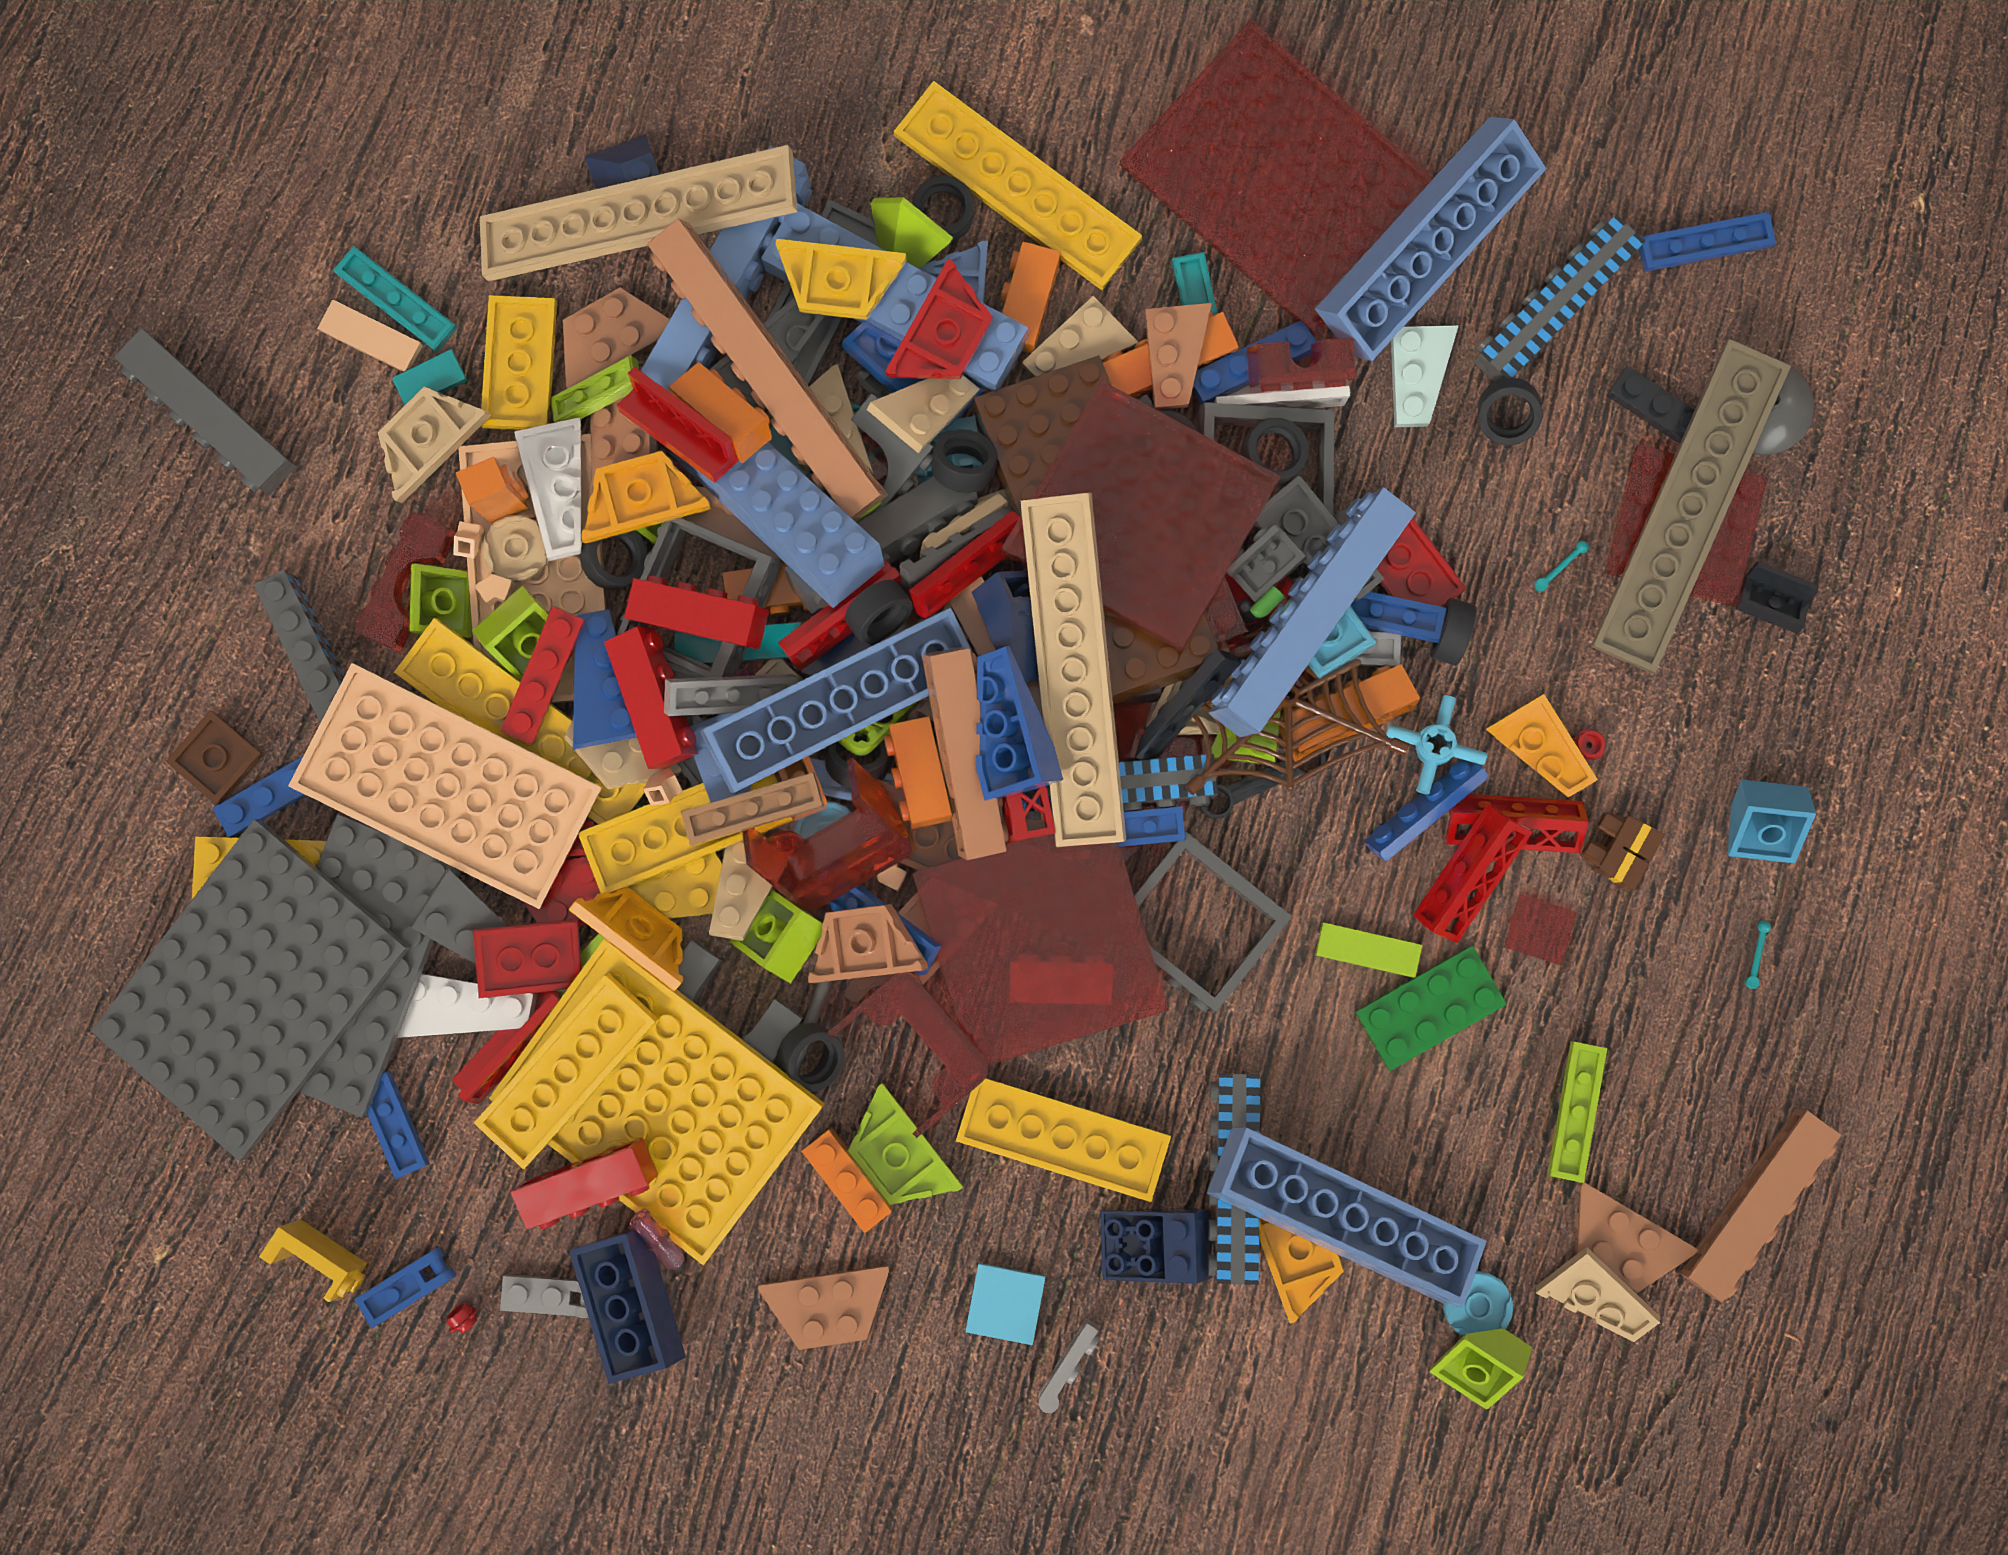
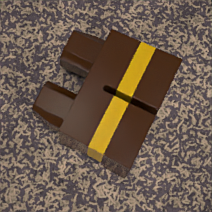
(1625, 852)

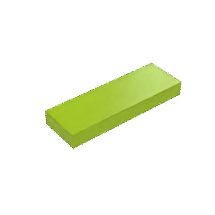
(594, 391)
(1368, 950)

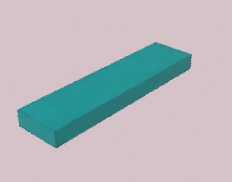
(395, 299)
(706, 649)

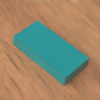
(1193, 280)
(437, 374)

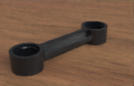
(1252, 786)

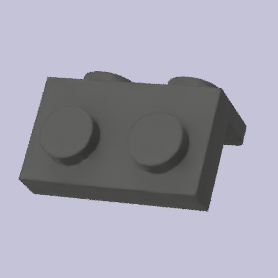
(1266, 561)

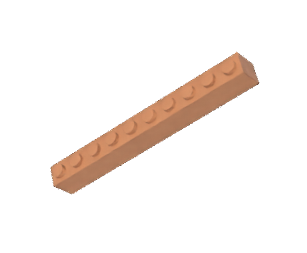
(766, 369)

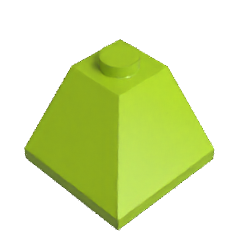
(907, 230)
(1484, 1365)

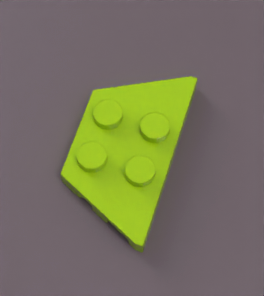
(896, 1159)

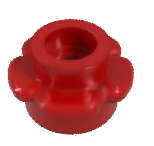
(1597, 744)
(461, 1318)

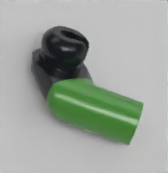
(1261, 607)

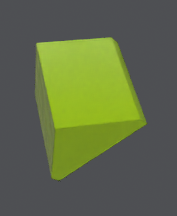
(440, 595)

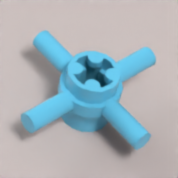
(1424, 748)

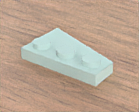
(1418, 371)

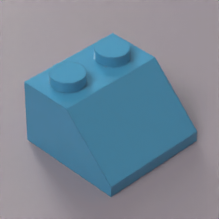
(1769, 821)

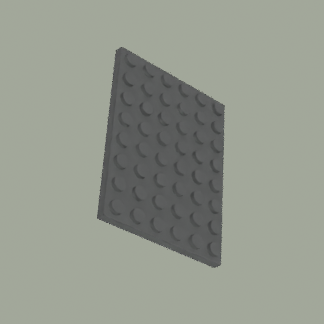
(250, 989)

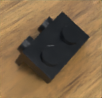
(1776, 597)

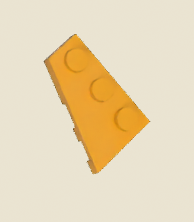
(1544, 745)

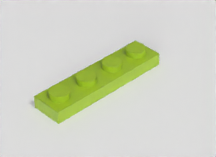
(1577, 1112)

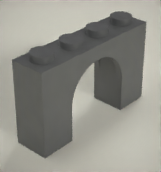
(901, 458)
(774, 1025)

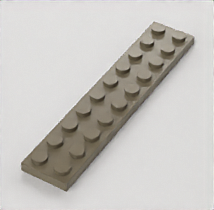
(1690, 506)

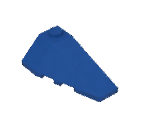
(1013, 737)

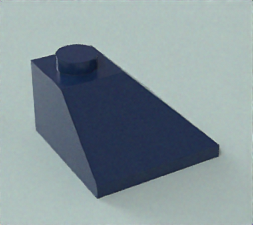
(622, 163)

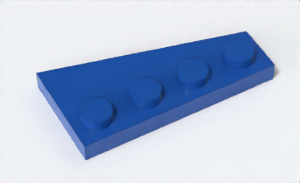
(875, 350)
(598, 703)

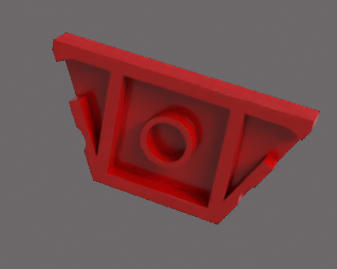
(943, 331)
(572, 882)

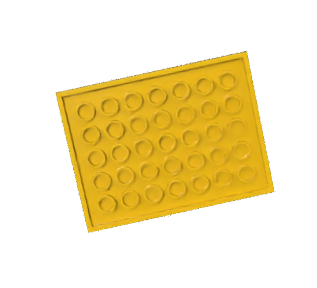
(699, 1098)

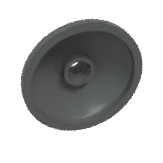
(1789, 417)

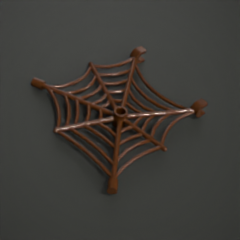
(1395, 745)

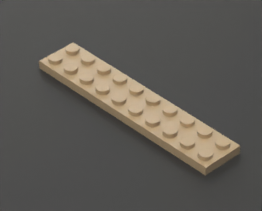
(636, 211)
(1074, 668)

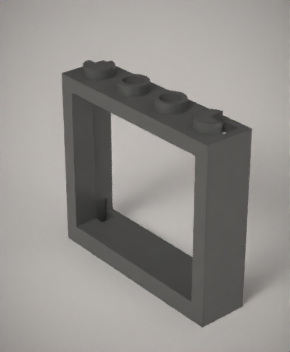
(1305, 419)
(759, 586)
(1242, 887)

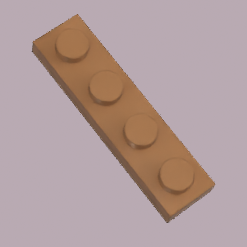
(752, 809)

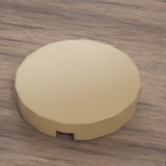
(514, 548)

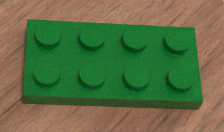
(1430, 1008)

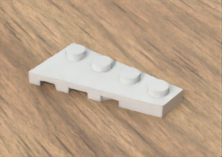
(554, 480)
(454, 1007)

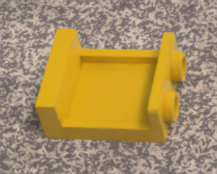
(320, 1253)

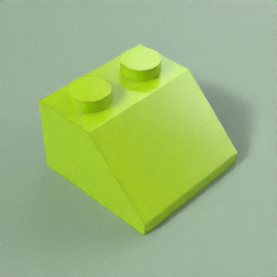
(513, 631)
(781, 937)

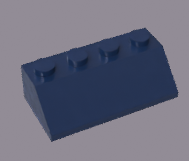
(627, 1306)

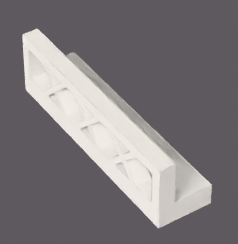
(1305, 399)

